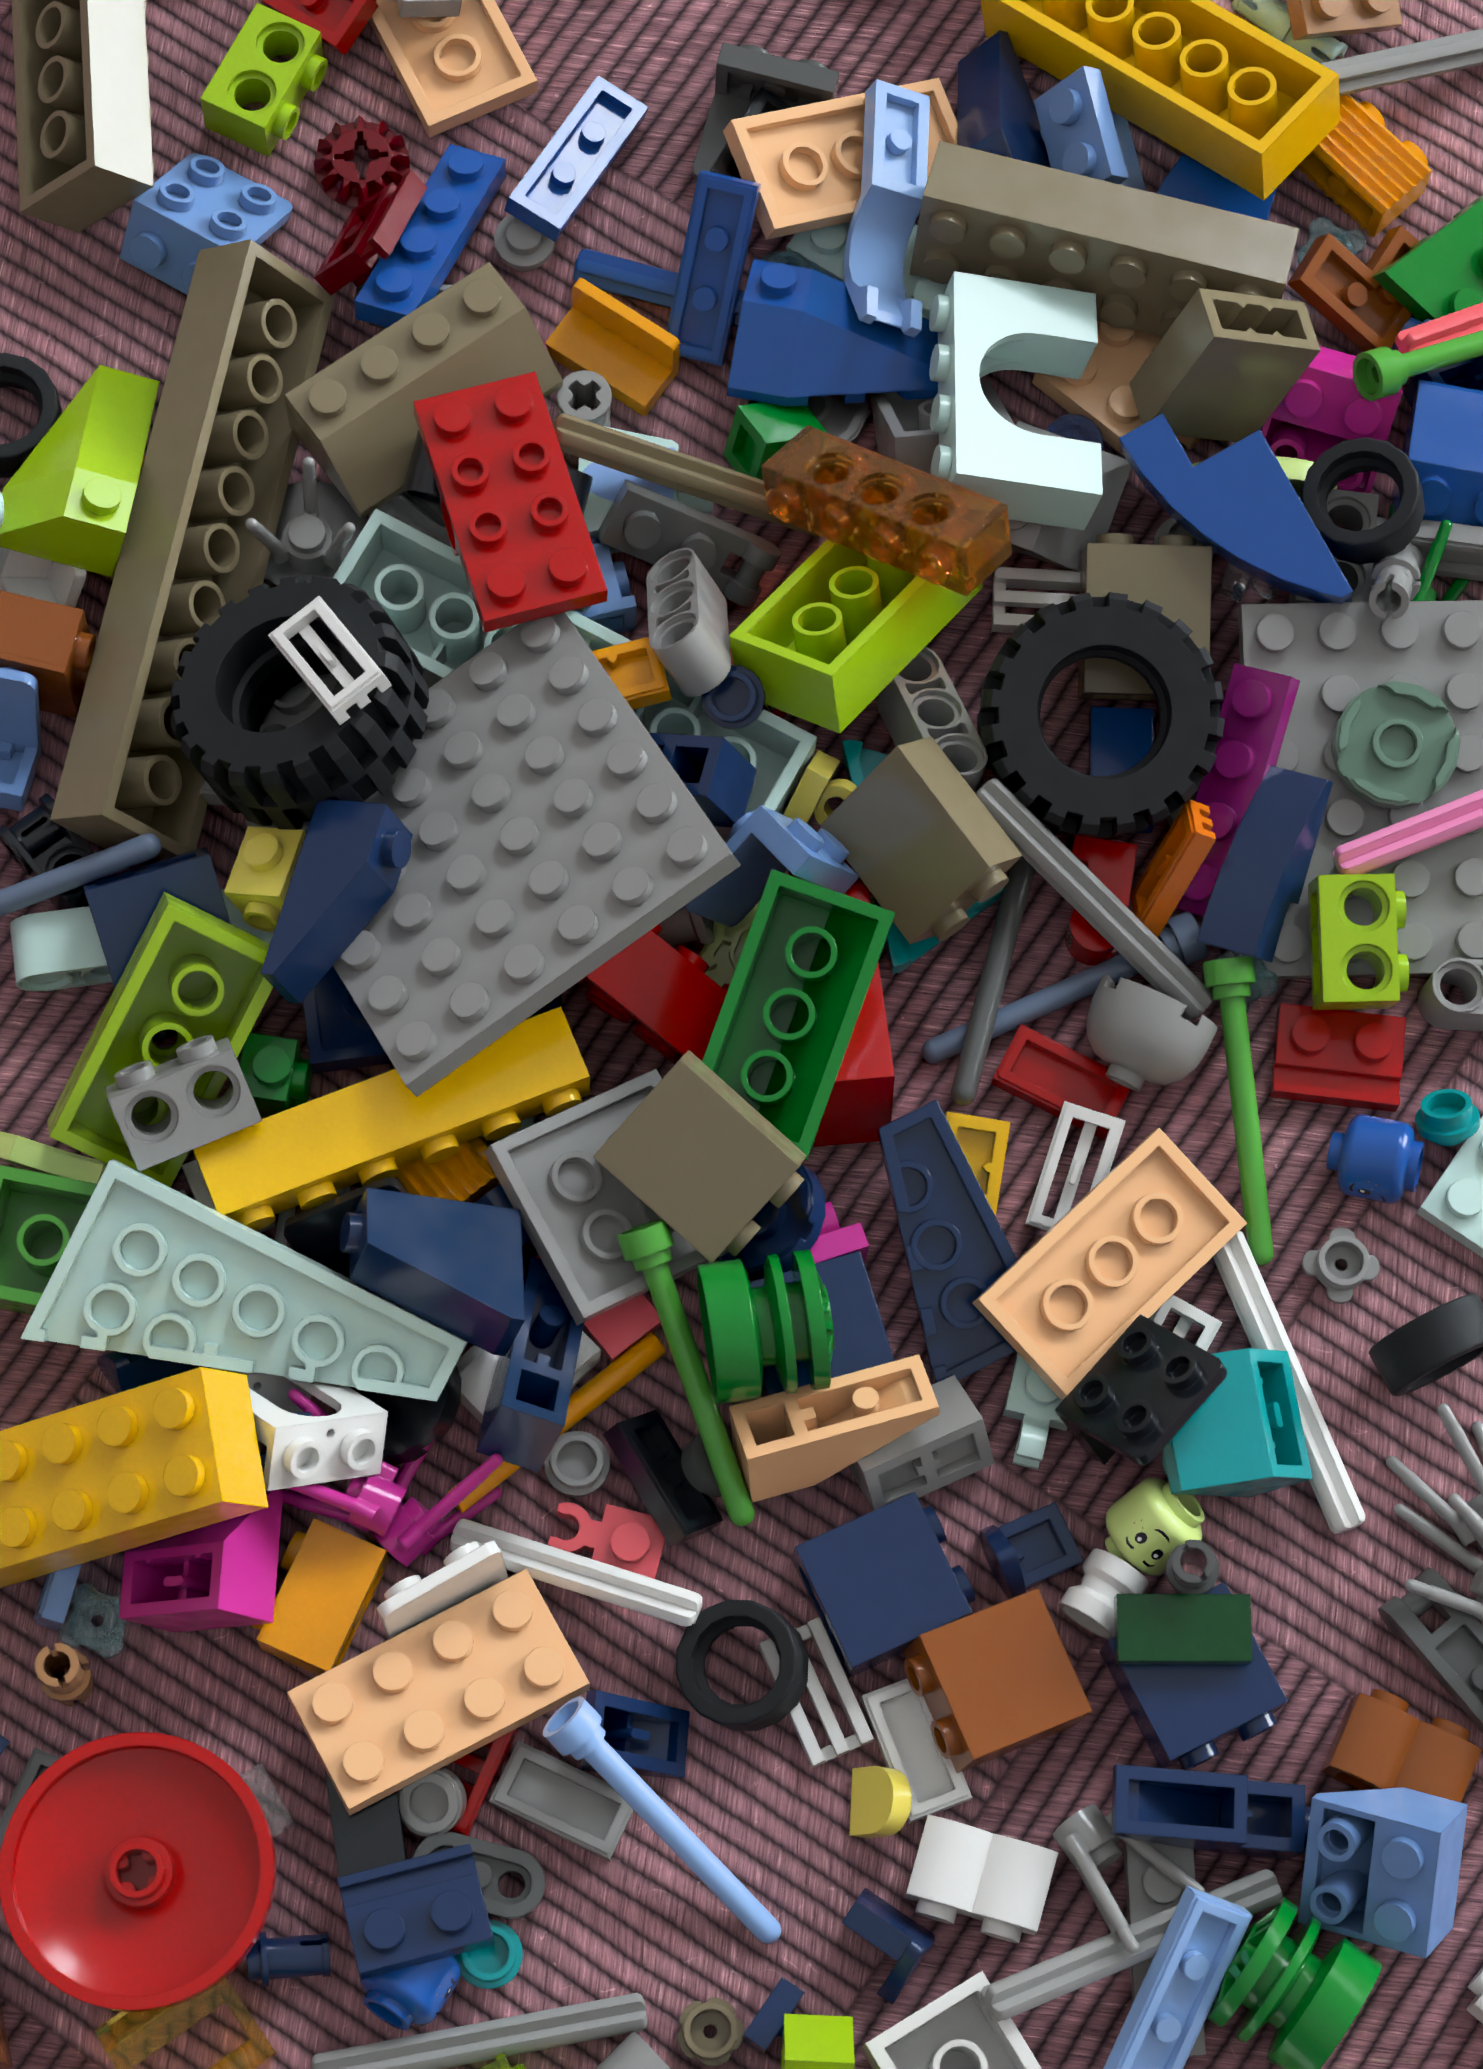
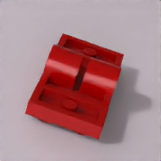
(509, 502)

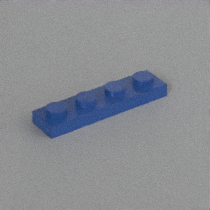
(433, 237)

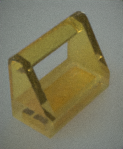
(136, 2035)

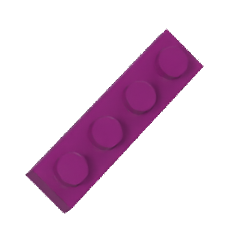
(1254, 728)

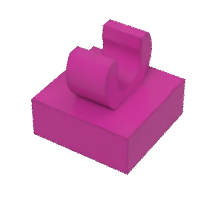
(838, 1241)

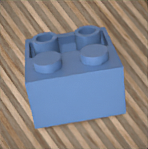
(1384, 1866)

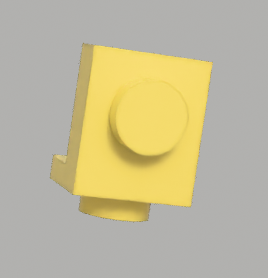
(264, 874)

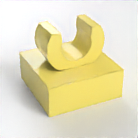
(816, 788)

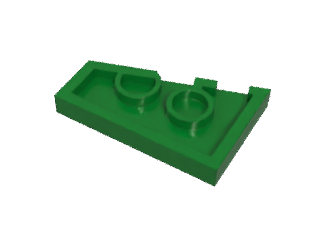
(1442, 269)

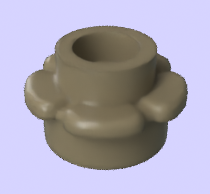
(715, 2013)

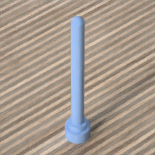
(578, 1732)

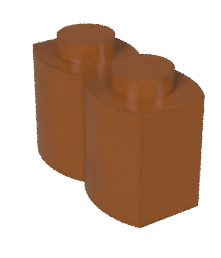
(1391, 1749)

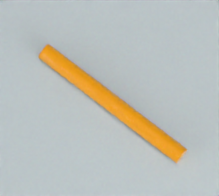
(584, 1402)

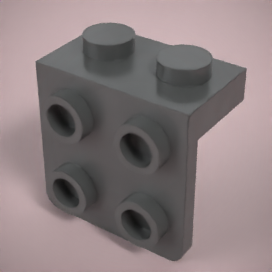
(741, 75)

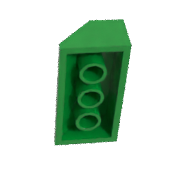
(796, 1001)

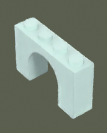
(1023, 327)

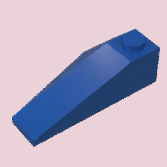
(806, 341)

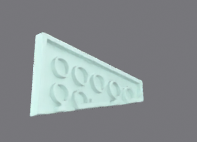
(203, 1290)

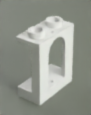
(299, 1445)

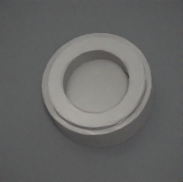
(432, 1803)

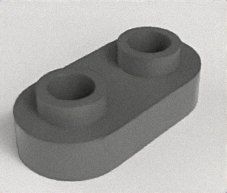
(492, 1864)

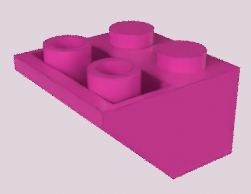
(1328, 410)
(206, 1575)

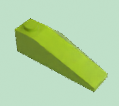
(82, 477)

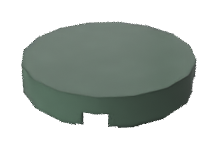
(1395, 745)

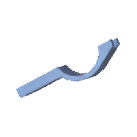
(888, 205)

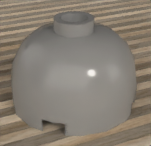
(1144, 1034)

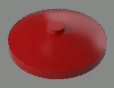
(137, 1872)

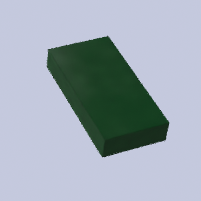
(1183, 1629)

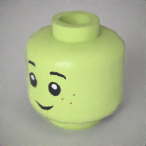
(1151, 1524)

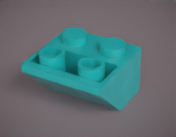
(1244, 1434)

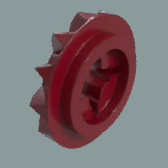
(340, 178)

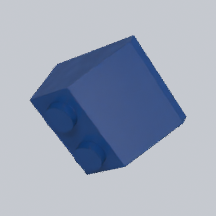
(1447, 452)

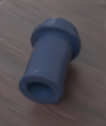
(288, 1957)

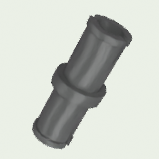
(1193, 1553)

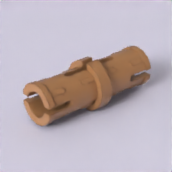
(50, 1669)

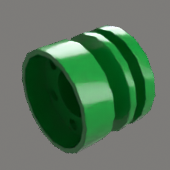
(764, 1326)
(1294, 1990)

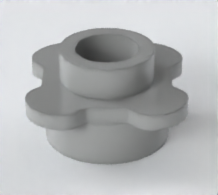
(1345, 1247)

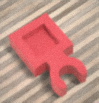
(621, 1539)

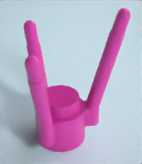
(368, 1501)
(416, 1528)

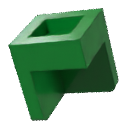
(762, 431)

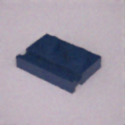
(415, 1911)

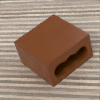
(49, 644)
(995, 1681)

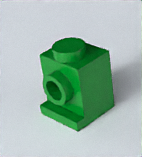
(275, 1073)

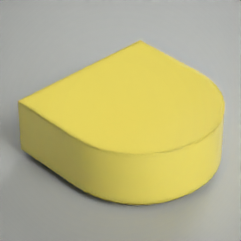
(878, 1801)

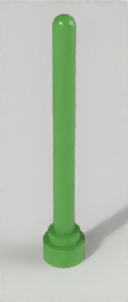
(1384, 371)
(1230, 985)
(650, 1252)

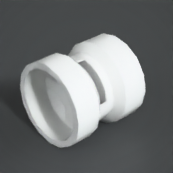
(1093, 1601)

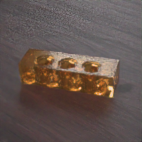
(887, 510)

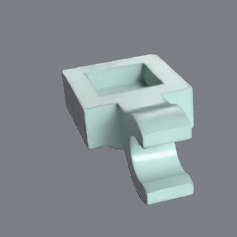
(1035, 1405)

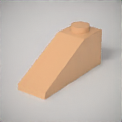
(813, 1434)

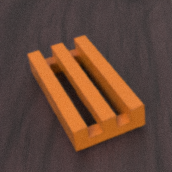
(1173, 866)

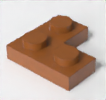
(1346, 292)

